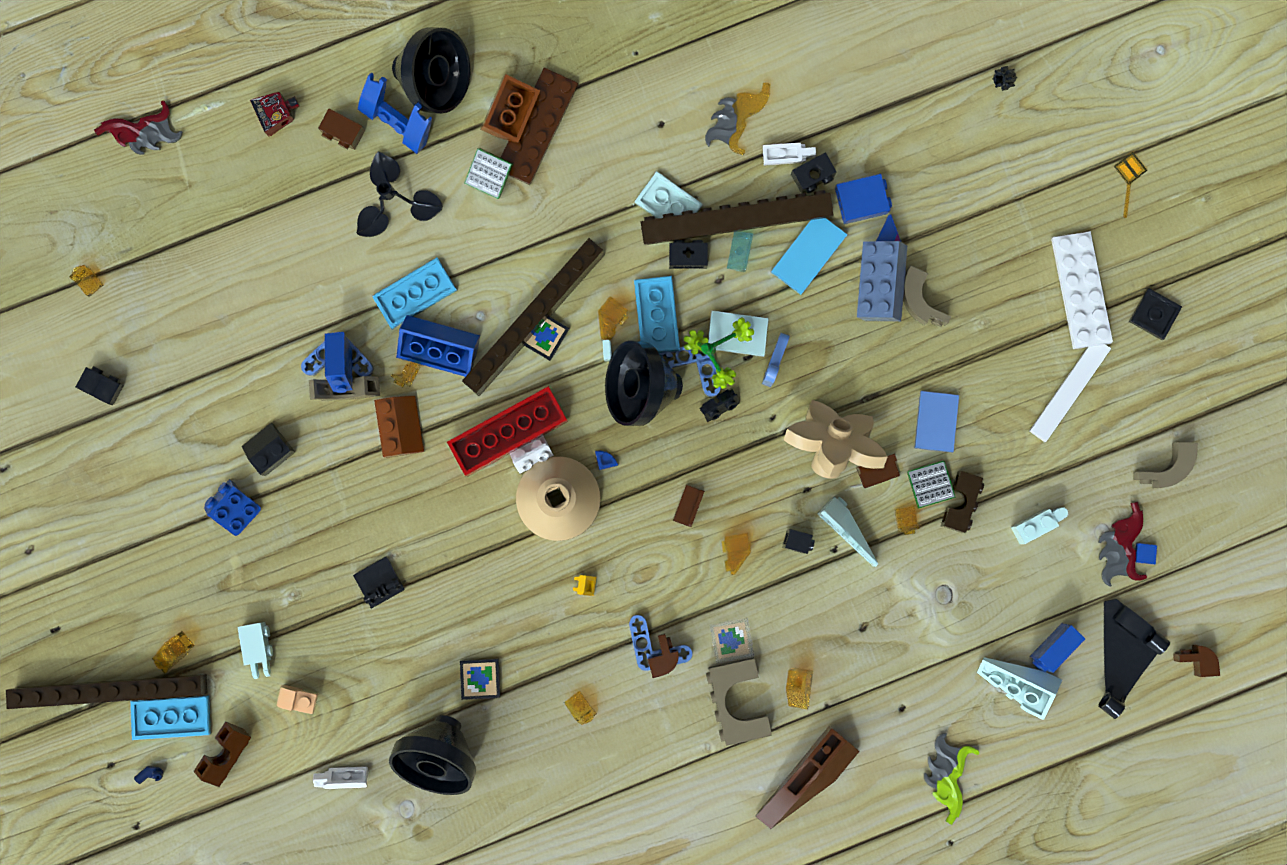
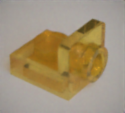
(86, 280)
(409, 374)
(906, 520)
(580, 708)

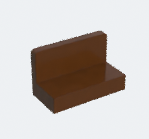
(871, 477)
(688, 506)

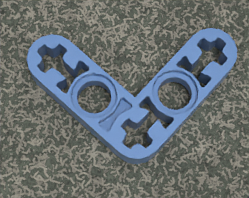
(700, 361)
(773, 366)
(318, 367)
(652, 653)

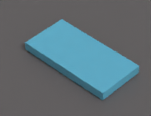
(808, 254)
(414, 293)
(657, 313)
(170, 717)

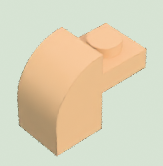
(295, 699)

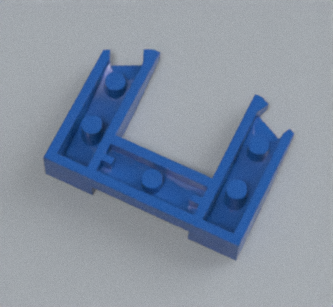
(413, 129)

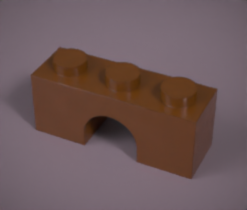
(216, 768)

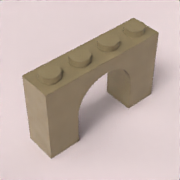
(735, 729)

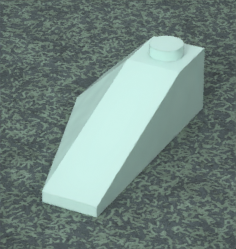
(842, 521)
(1028, 686)

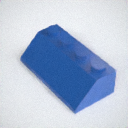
(437, 346)

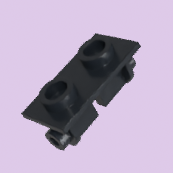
(713, 410)

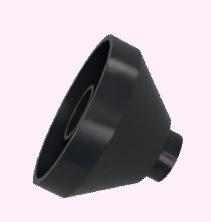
(434, 69)
(639, 383)
(435, 758)

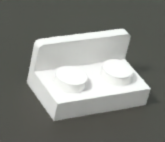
(530, 454)

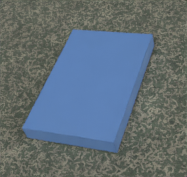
(936, 421)

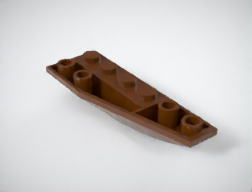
(811, 776)

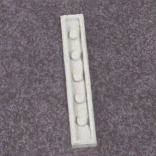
(1069, 391)

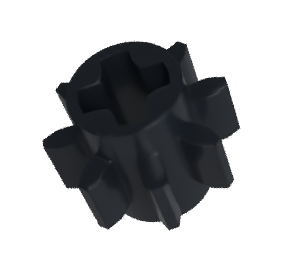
(1004, 78)

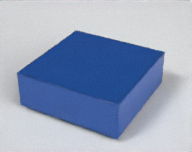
(1146, 553)

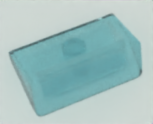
(740, 251)

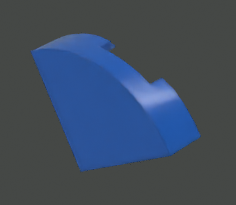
(605, 460)

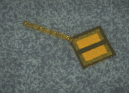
(1130, 169)

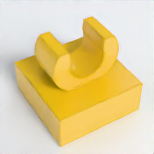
(586, 585)

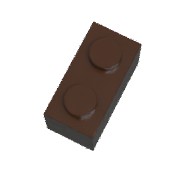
(341, 129)

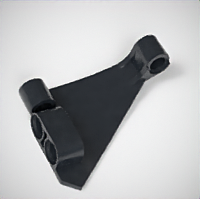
(1128, 651)

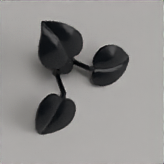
(382, 171)

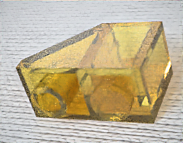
(610, 316)
(737, 551)
(172, 652)
(799, 687)

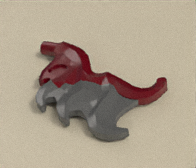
(142, 134)
(1119, 549)

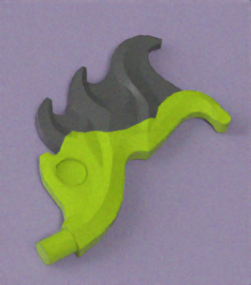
(945, 772)

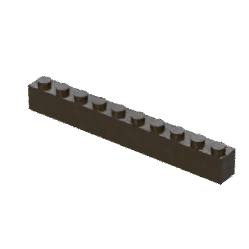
(735, 219)
(533, 317)
(106, 691)

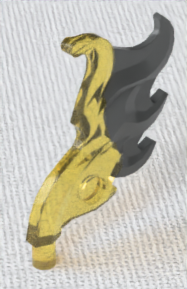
(732, 118)

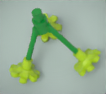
(698, 342)

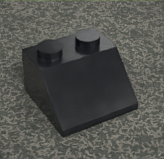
(267, 450)

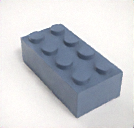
(882, 281)

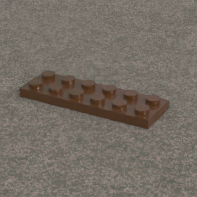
(541, 126)

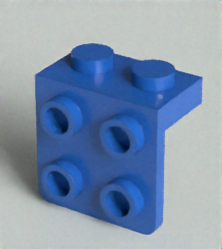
(231, 508)

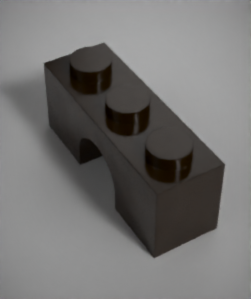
(969, 486)

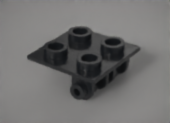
(378, 582)

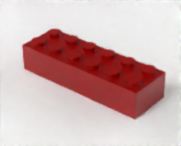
(507, 431)

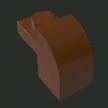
(1204, 660)
(667, 661)

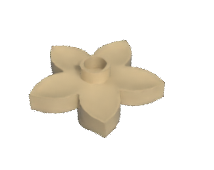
(836, 440)

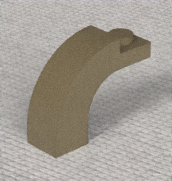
(914, 300)
(362, 388)
(1181, 464)

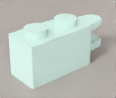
(1038, 524)
(256, 647)

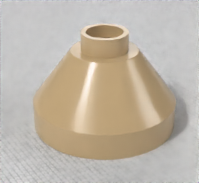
(567, 518)

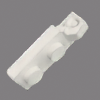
(787, 153)
(342, 778)

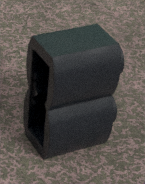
(99, 385)

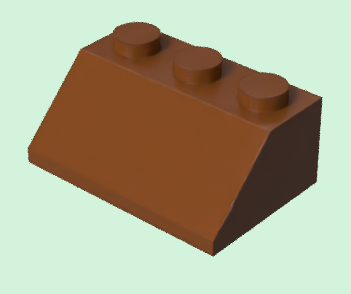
(510, 109)
(399, 426)

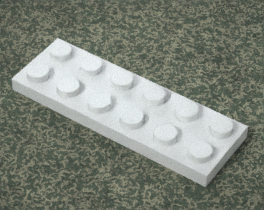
(1081, 290)

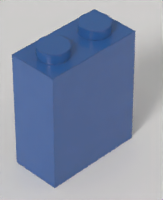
(863, 199)
(338, 362)
(1057, 648)

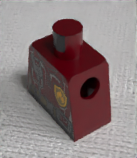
(274, 111)

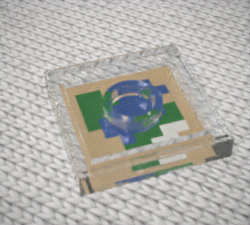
(731, 640)

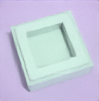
(607, 351)

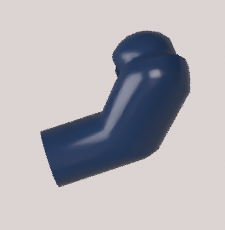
(149, 772)

